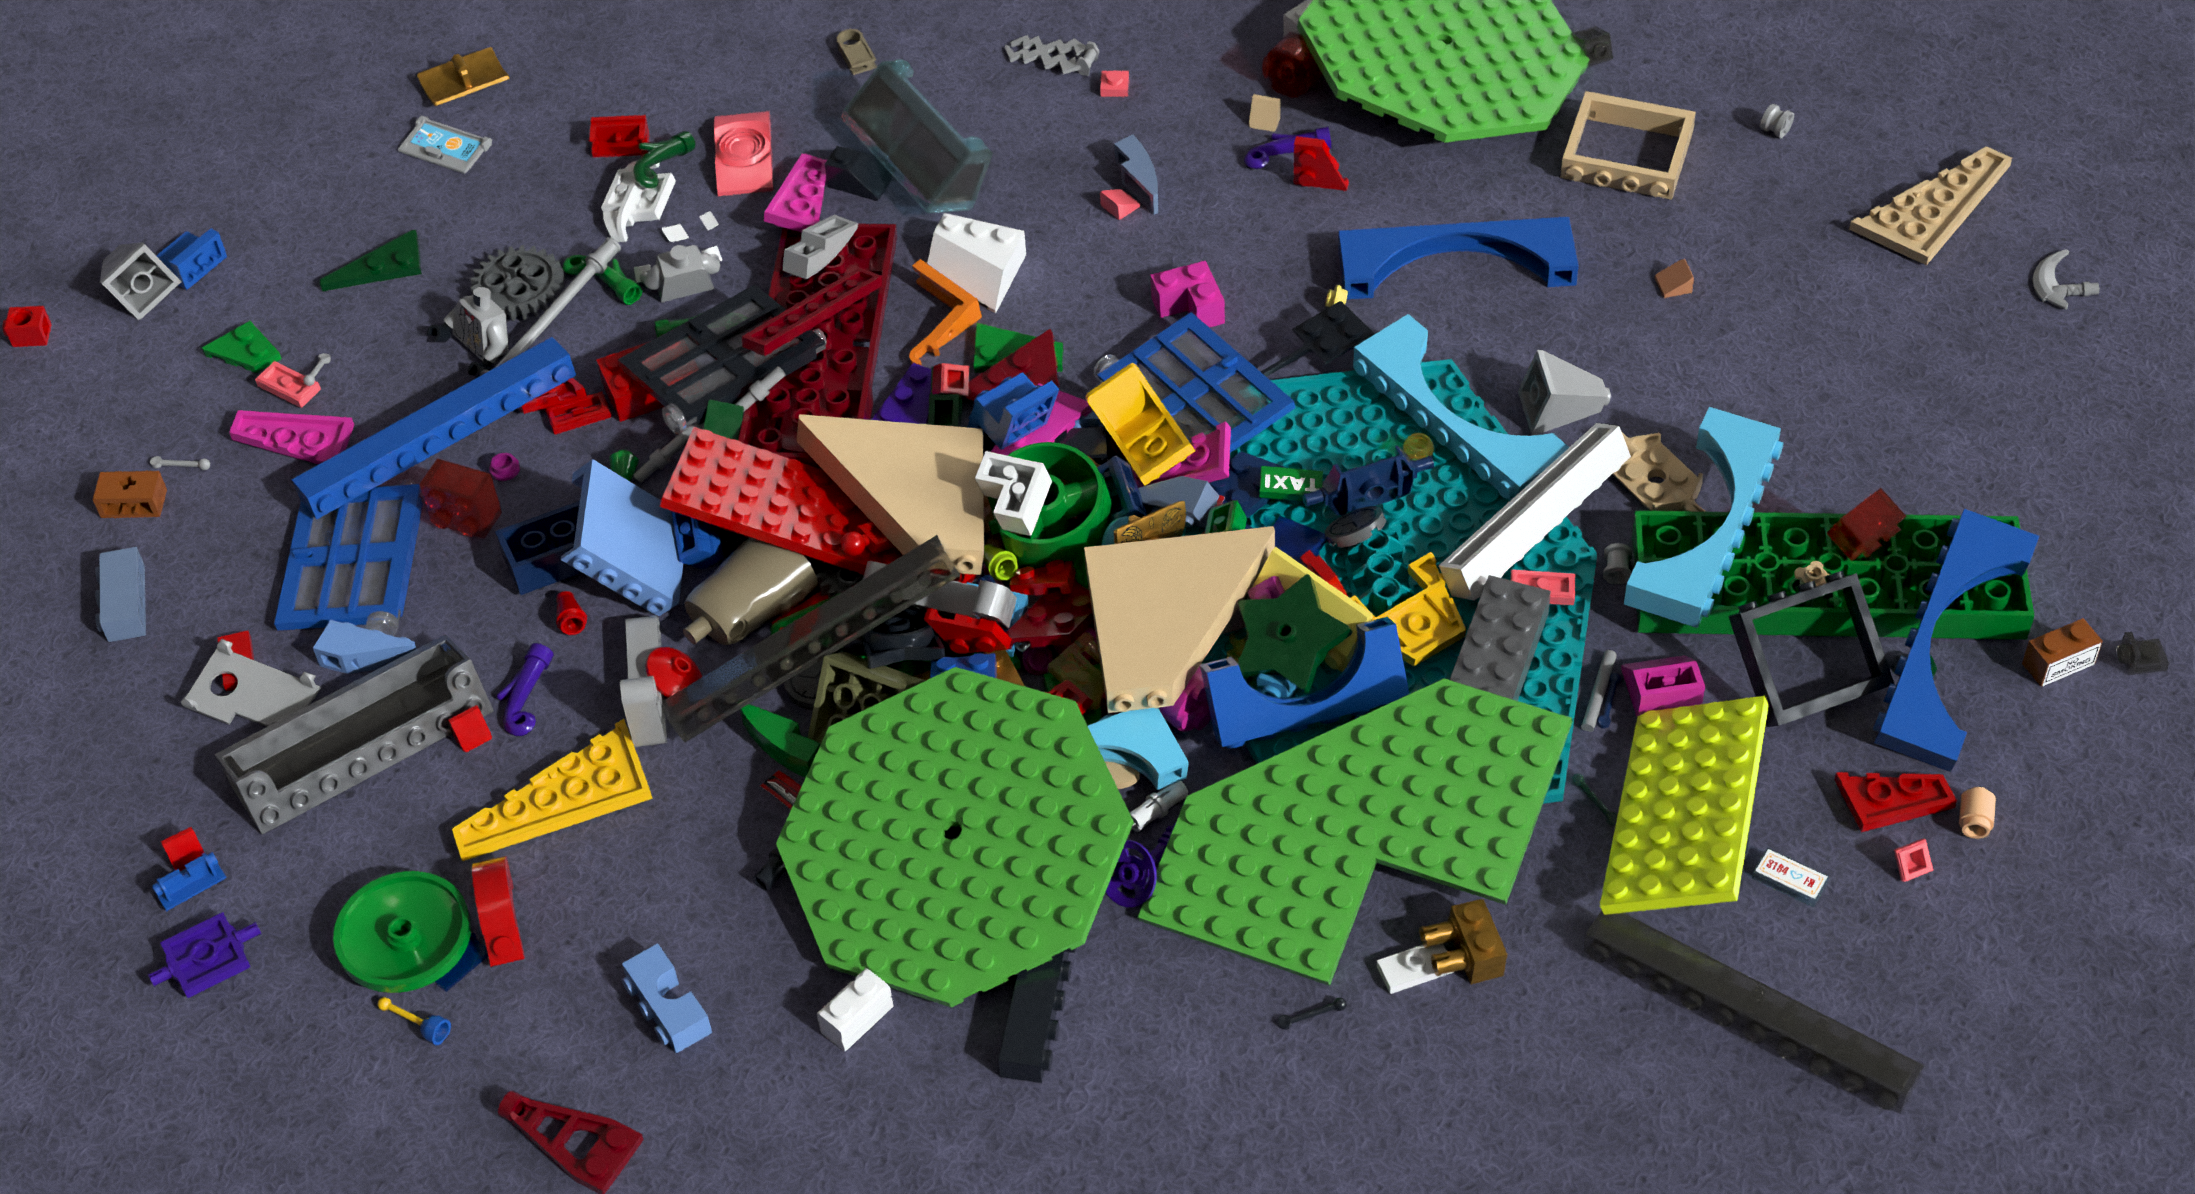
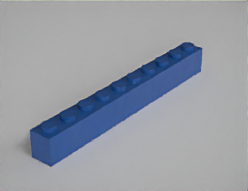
(433, 428)

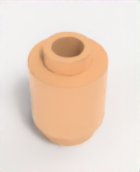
(1977, 812)

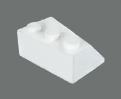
(977, 256)

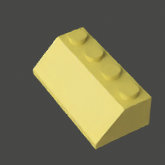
(1331, 601)

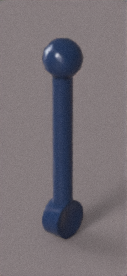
(1604, 720)

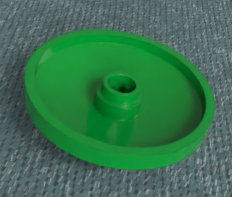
(402, 931)

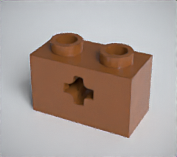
(129, 494)

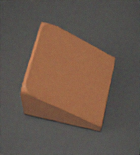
(1675, 279)

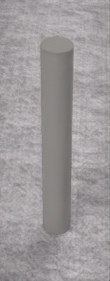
(1598, 691)

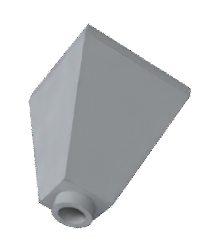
(137, 278)
(1559, 393)

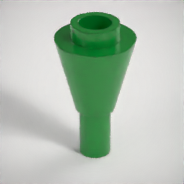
(623, 463)

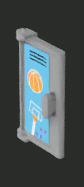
(435, 140)

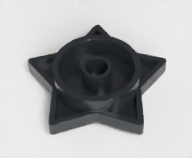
(900, 639)

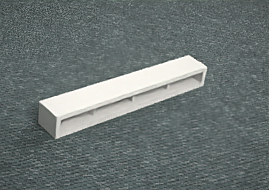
(1535, 511)

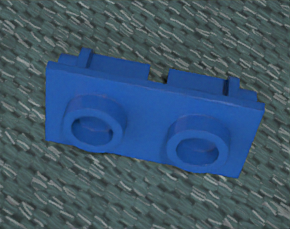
(185, 884)

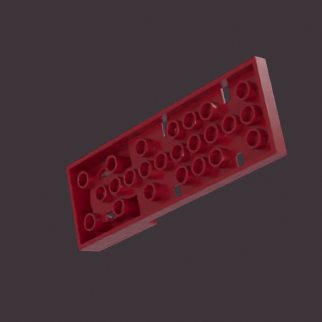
(842, 375)

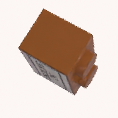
(2062, 652)

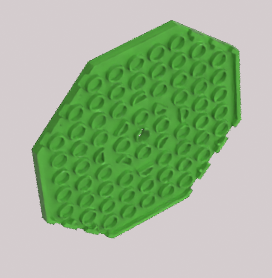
(1447, 62)
(971, 909)

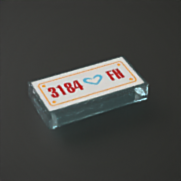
(1790, 877)

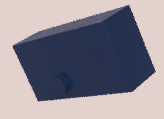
(536, 547)

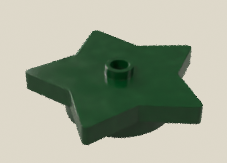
(1289, 634)

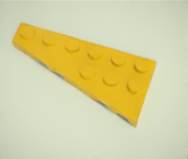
(566, 793)

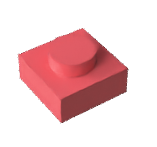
(1114, 83)

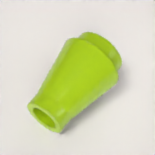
(999, 562)

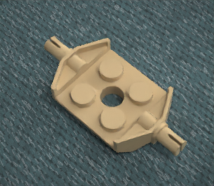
(1653, 459)

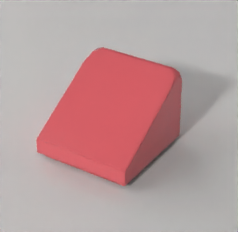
(1118, 203)

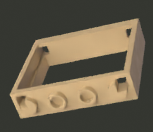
(1633, 115)

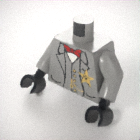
(479, 326)

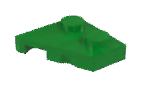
(244, 348)

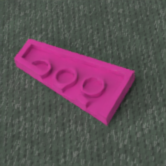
(295, 435)

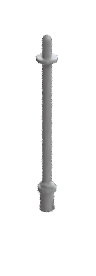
(595, 263)

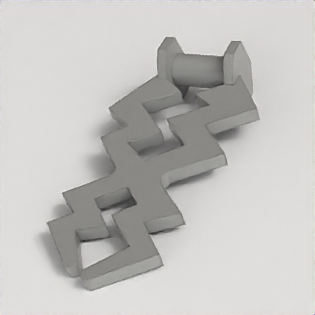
(1042, 52)

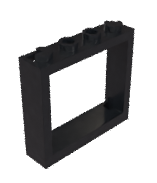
(1757, 665)

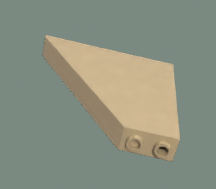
(906, 479)
(1165, 607)

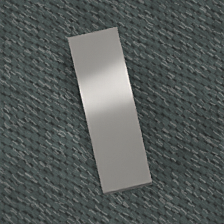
(818, 246)

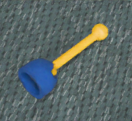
(433, 1028)

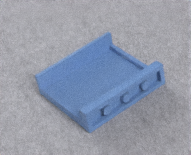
(625, 540)

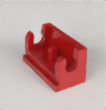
(618, 135)

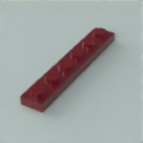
(811, 311)

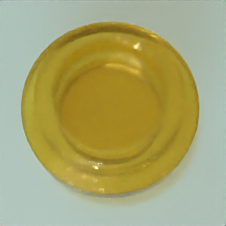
(1418, 446)

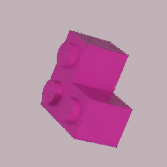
(1190, 290)

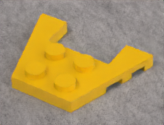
(1429, 618)

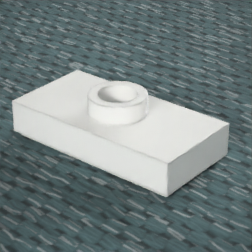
(1409, 967)

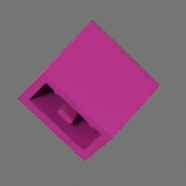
(1664, 683)

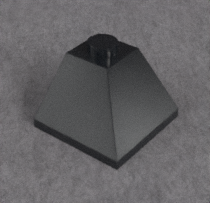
(857, 173)

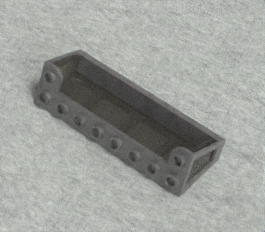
(352, 733)

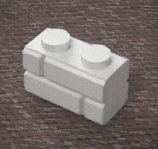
(855, 1009)

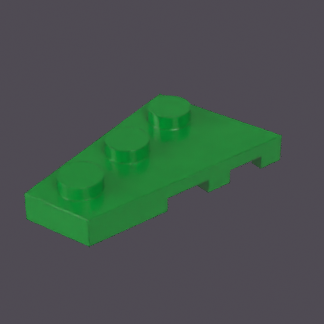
(995, 344)

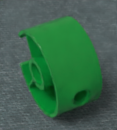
(1052, 533)

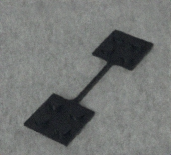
(1327, 336)

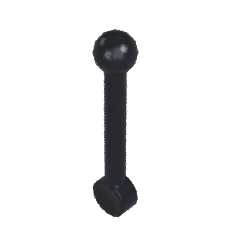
(1285, 1021)

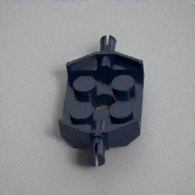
(1350, 489)

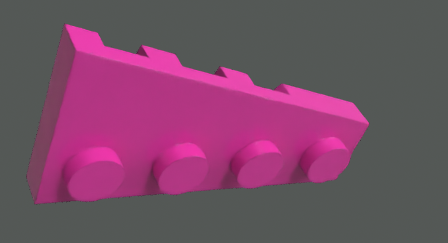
(800, 196)
(1062, 418)
(1208, 461)

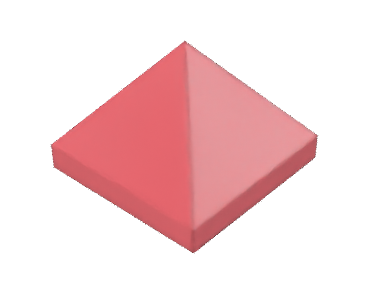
(1913, 860)

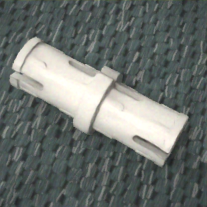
(1158, 805)

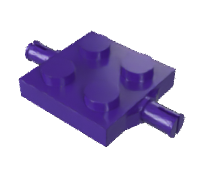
(205, 955)

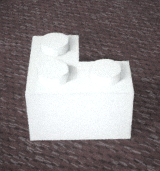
(1019, 488)

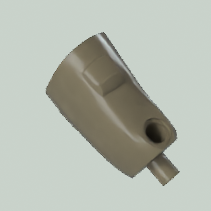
(748, 592)

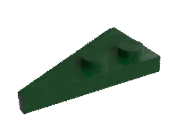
(388, 262)

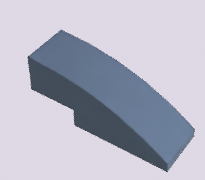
(1137, 172)

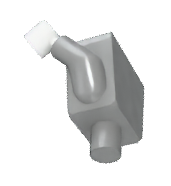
(680, 272)

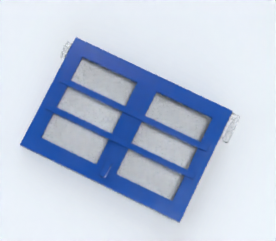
(1204, 382)
(352, 562)

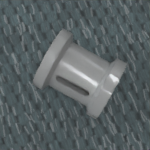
(1618, 560)

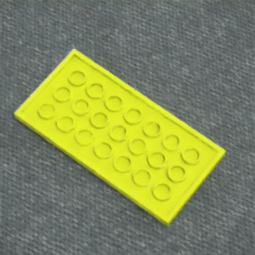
(1685, 807)

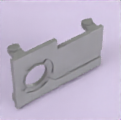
(261, 691)

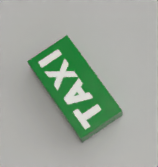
(1288, 482)

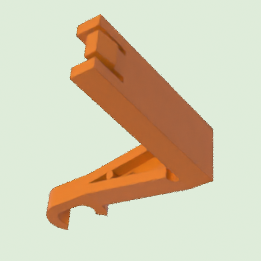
(964, 312)

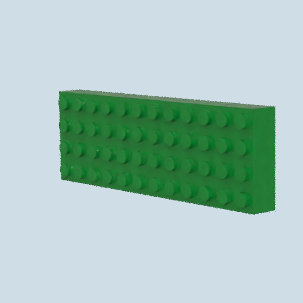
(1890, 578)

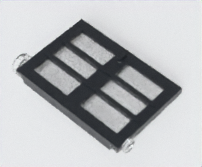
(707, 358)

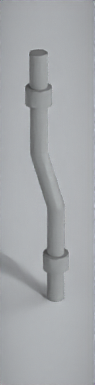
(660, 457)

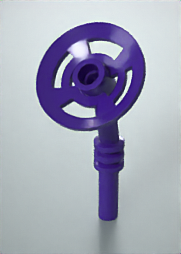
(1137, 870)

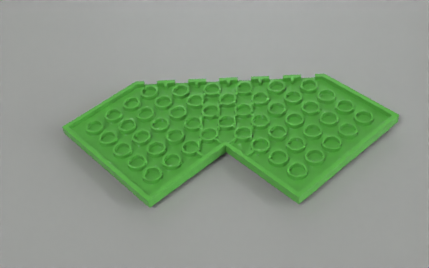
(1290, 844)

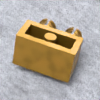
(1475, 939)

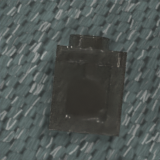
(1595, 44)
(2142, 655)

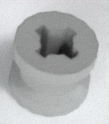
(1777, 120)

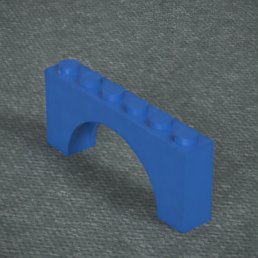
(1369, 681)

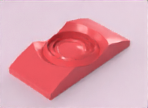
(743, 153)

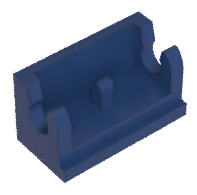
(1122, 489)

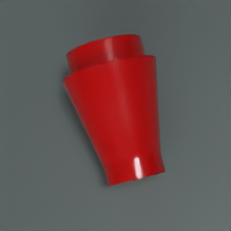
(569, 615)

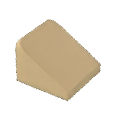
(1264, 113)

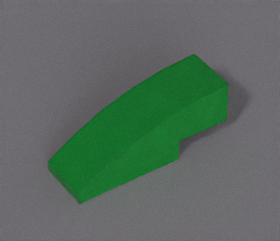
(780, 739)

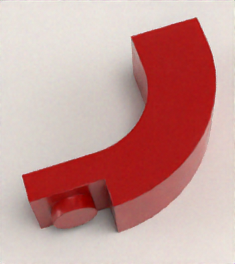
(496, 910)

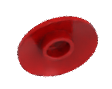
(671, 670)

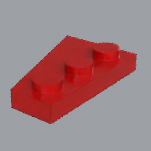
(1891, 800)

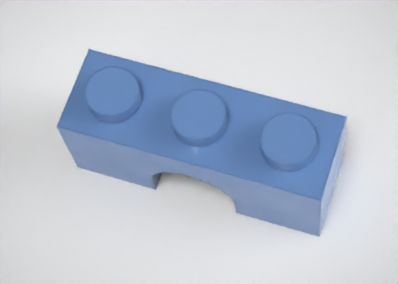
(677, 1020)

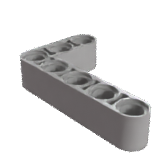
(984, 601)
(639, 692)

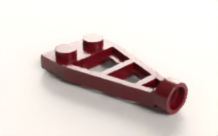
(604, 1160)

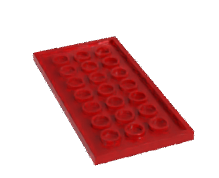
(767, 499)

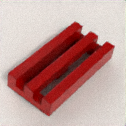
(579, 416)

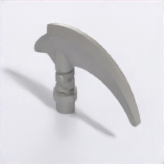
(2049, 289)

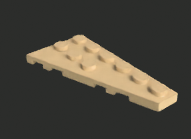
(1930, 212)

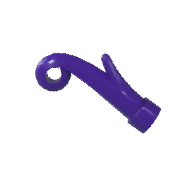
(1282, 144)
(536, 660)

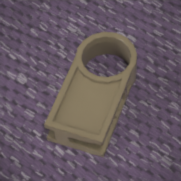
(858, 55)

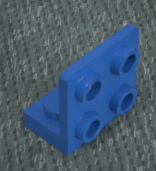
(193, 256)

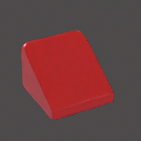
(950, 379)
(470, 729)
(182, 848)

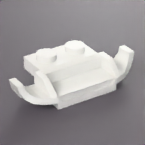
(632, 203)

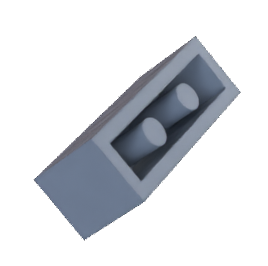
(121, 594)

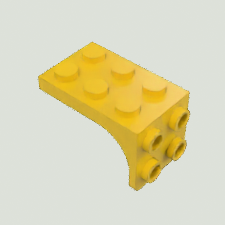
(1139, 423)

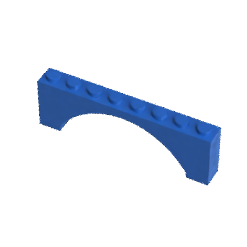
(1537, 244)
(1915, 716)

